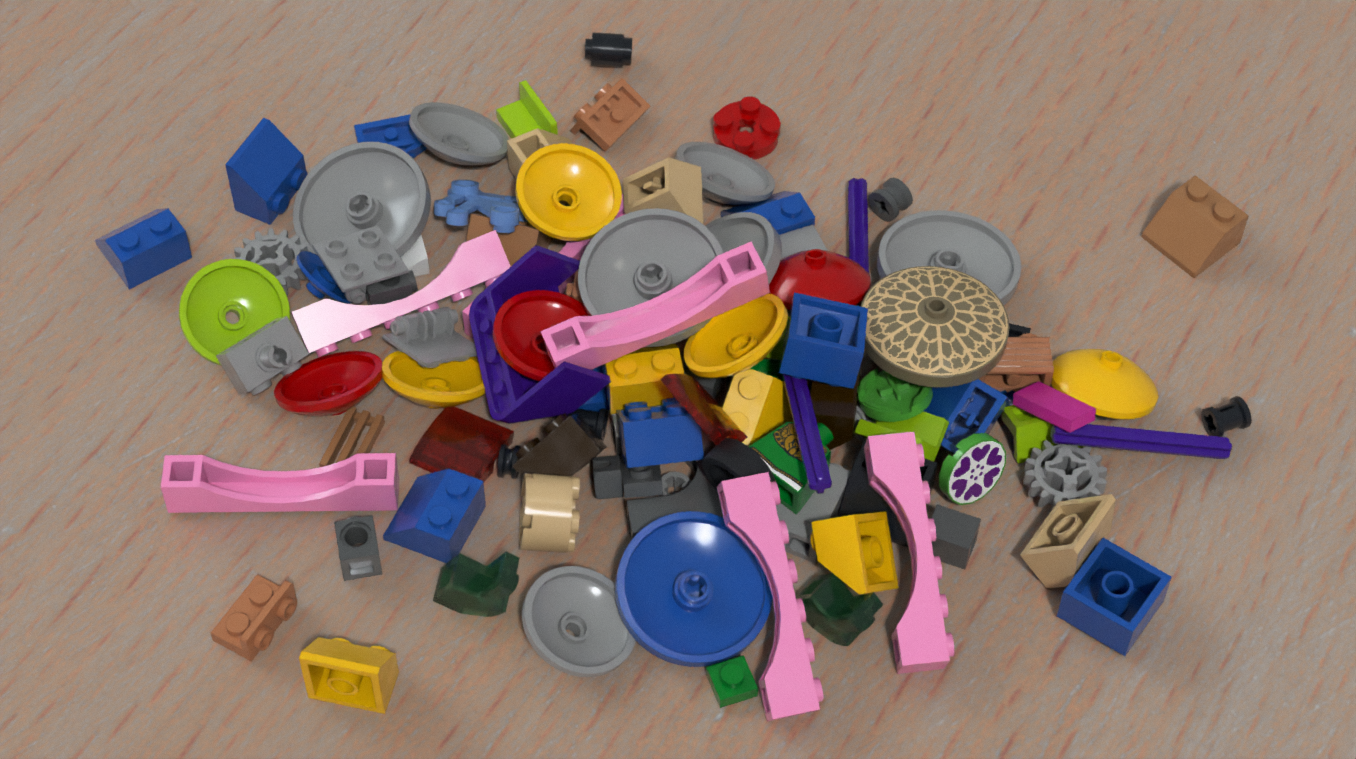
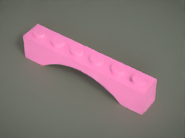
(717, 288)
(332, 321)
(895, 474)
(209, 485)
(752, 515)

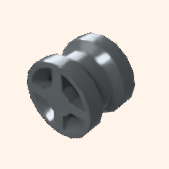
(890, 199)

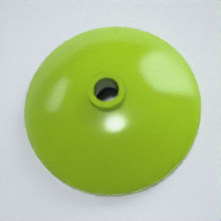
(225, 288)

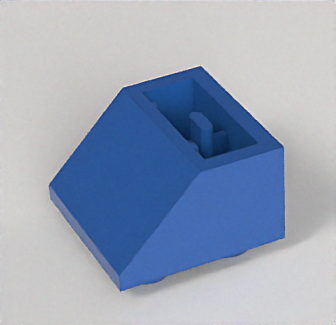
(968, 408)
(658, 434)

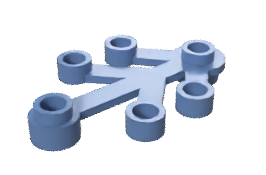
(501, 209)

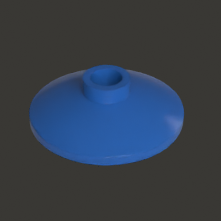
(319, 278)

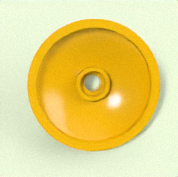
(572, 176)
(737, 338)
(1105, 382)
(436, 387)

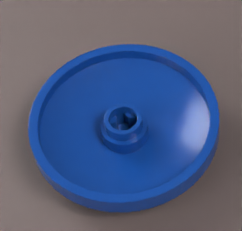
(691, 590)

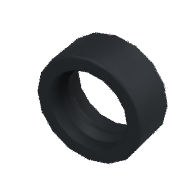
(733, 460)

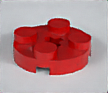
(750, 114)

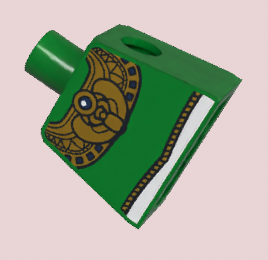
(783, 457)

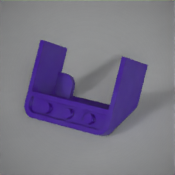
(509, 393)

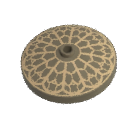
(934, 326)

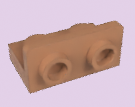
(611, 115)
(255, 617)

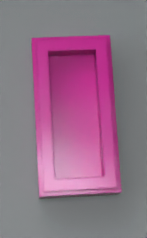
(1054, 406)

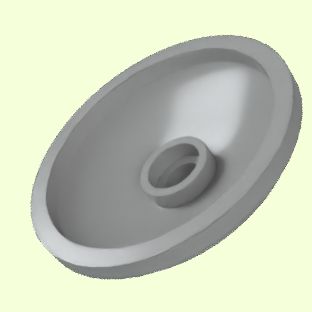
(458, 134)
(728, 174)
(587, 606)

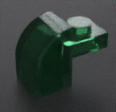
(477, 588)
(835, 611)

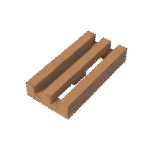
(351, 416)

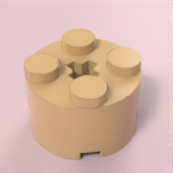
(548, 513)

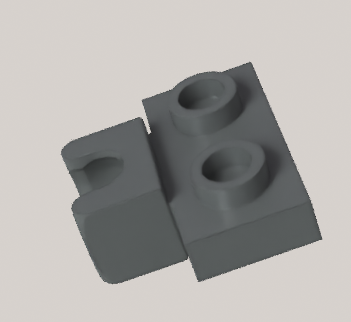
(614, 477)

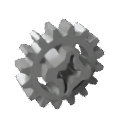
(275, 255)
(1066, 473)

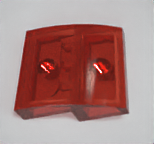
(702, 408)
(461, 444)

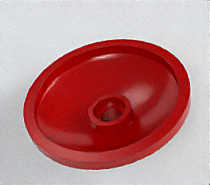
(821, 276)
(520, 325)
(329, 383)

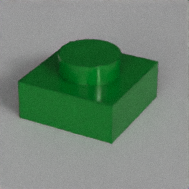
(731, 681)

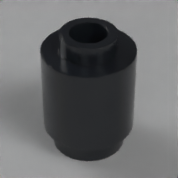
(608, 49)

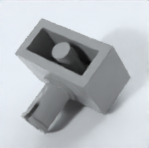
(262, 356)

